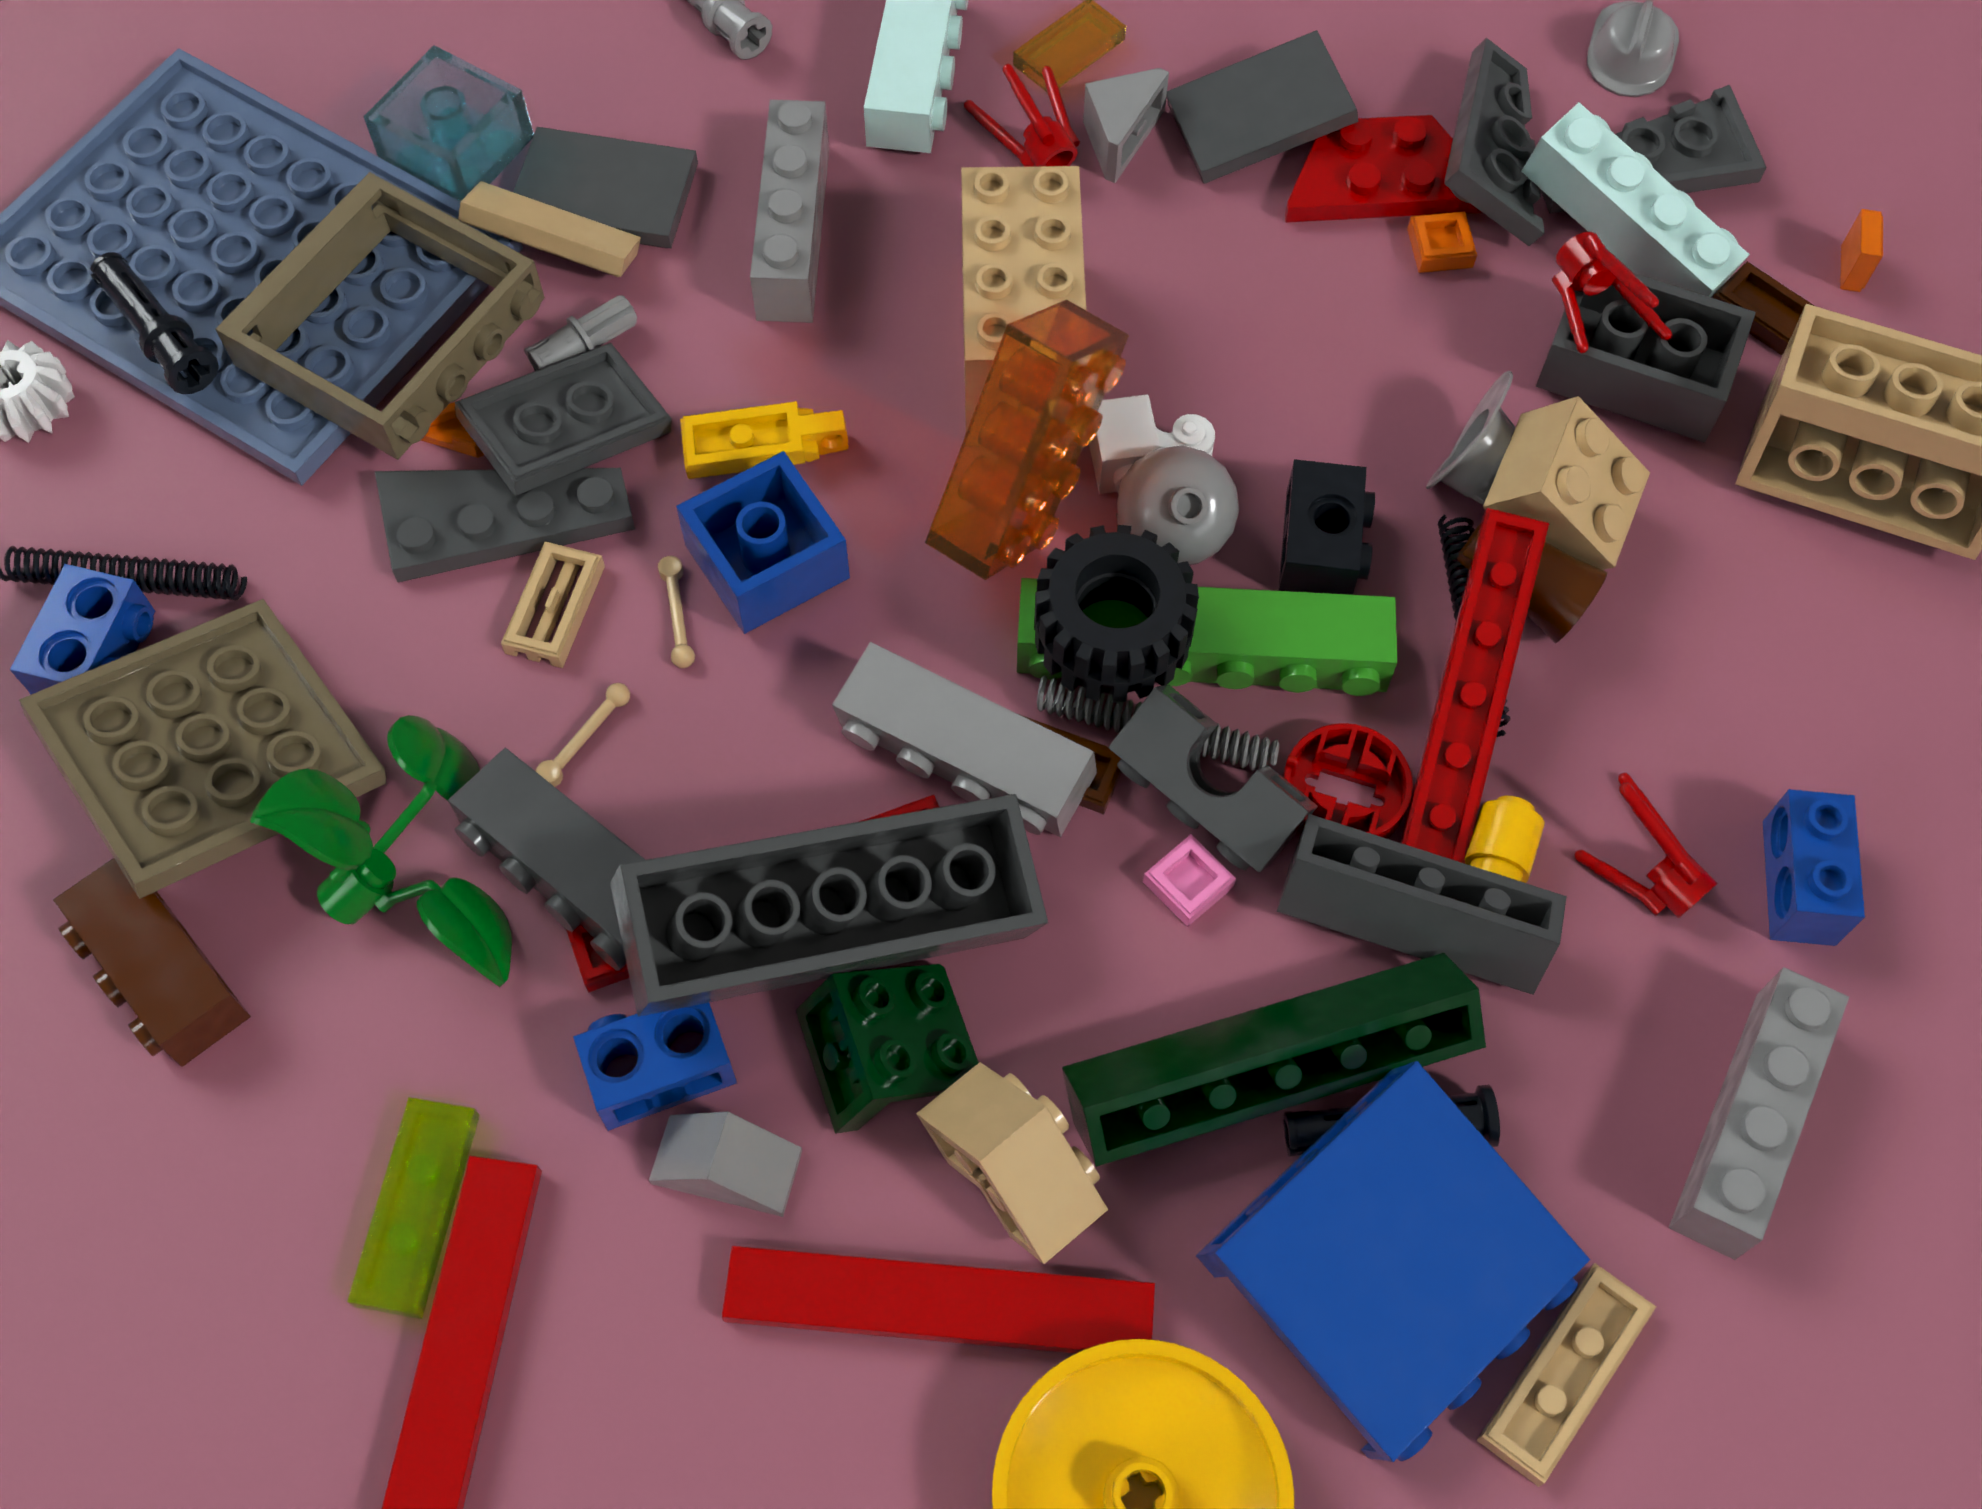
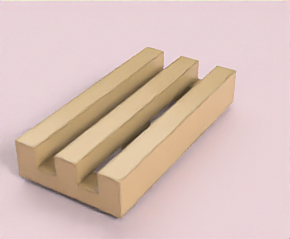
(538, 646)

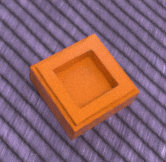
(1442, 242)
(1861, 250)

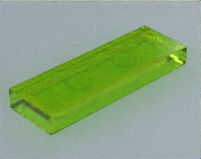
(414, 1208)

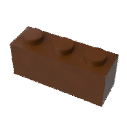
(149, 965)

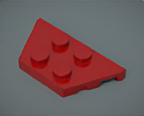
(1376, 172)

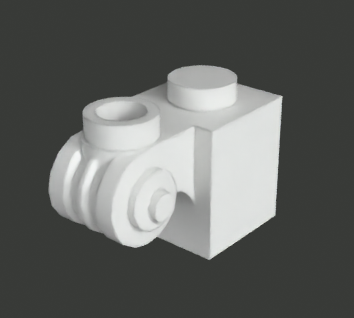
(1131, 433)

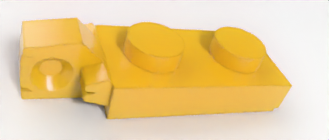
(747, 436)

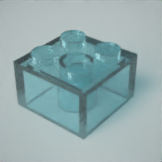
(450, 123)

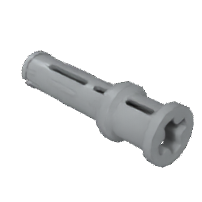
(744, 29)

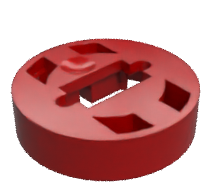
(1358, 765)

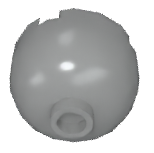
(1181, 499)

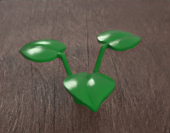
(325, 822)

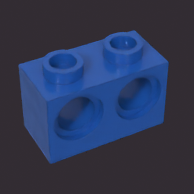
(76, 632)
(1813, 868)
(661, 1075)

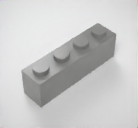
(790, 211)
(963, 739)
(1759, 1114)

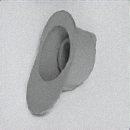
(1632, 48)
(1480, 446)

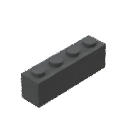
(546, 847)
(1423, 904)

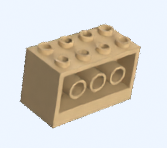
(1016, 256)
(1874, 431)

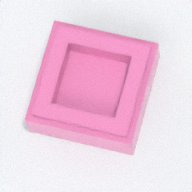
(1189, 880)

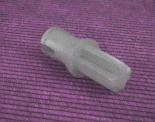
(583, 333)

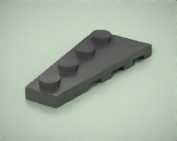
(1494, 144)
(1696, 145)
(472, 517)

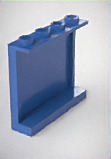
(1398, 1260)

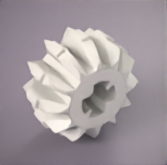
(31, 391)

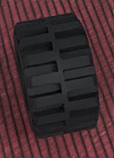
(1115, 569)

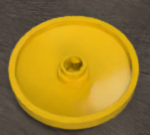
(1141, 1432)

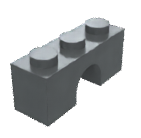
(1164, 750)

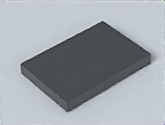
(1261, 106)
(610, 181)
(562, 418)

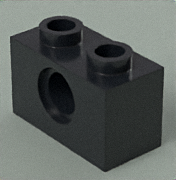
(1331, 499)

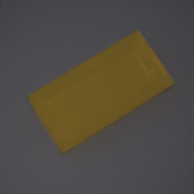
(1070, 44)

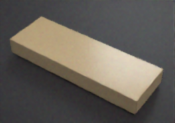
(549, 229)
(1566, 1374)

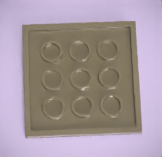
(190, 738)

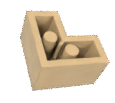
(1017, 1158)

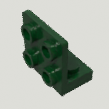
(884, 1039)

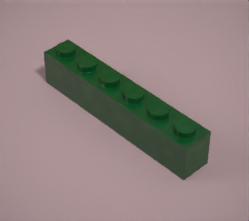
(1272, 1058)

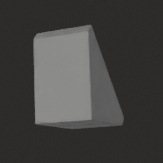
(1121, 116)
(726, 1161)

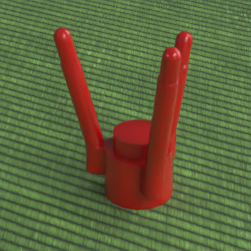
(1045, 140)
(1592, 269)
(1676, 879)

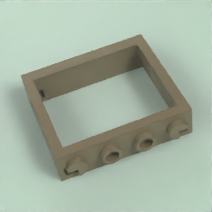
(328, 258)

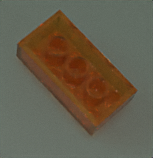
(1027, 437)

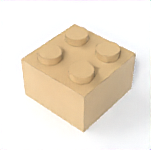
(1575, 477)

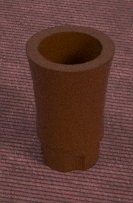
(1561, 588)

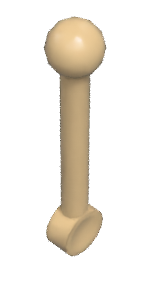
(671, 571)
(551, 770)

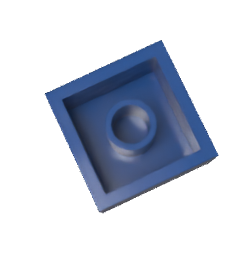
(764, 541)

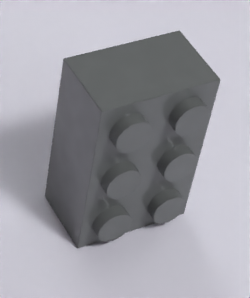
(1636, 373)

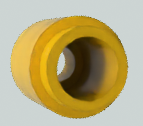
(1506, 838)

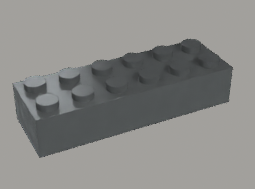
(825, 903)

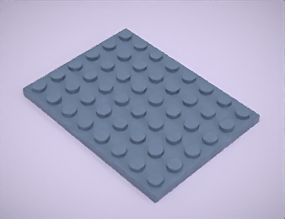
(203, 202)

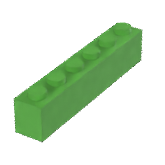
(1260, 639)

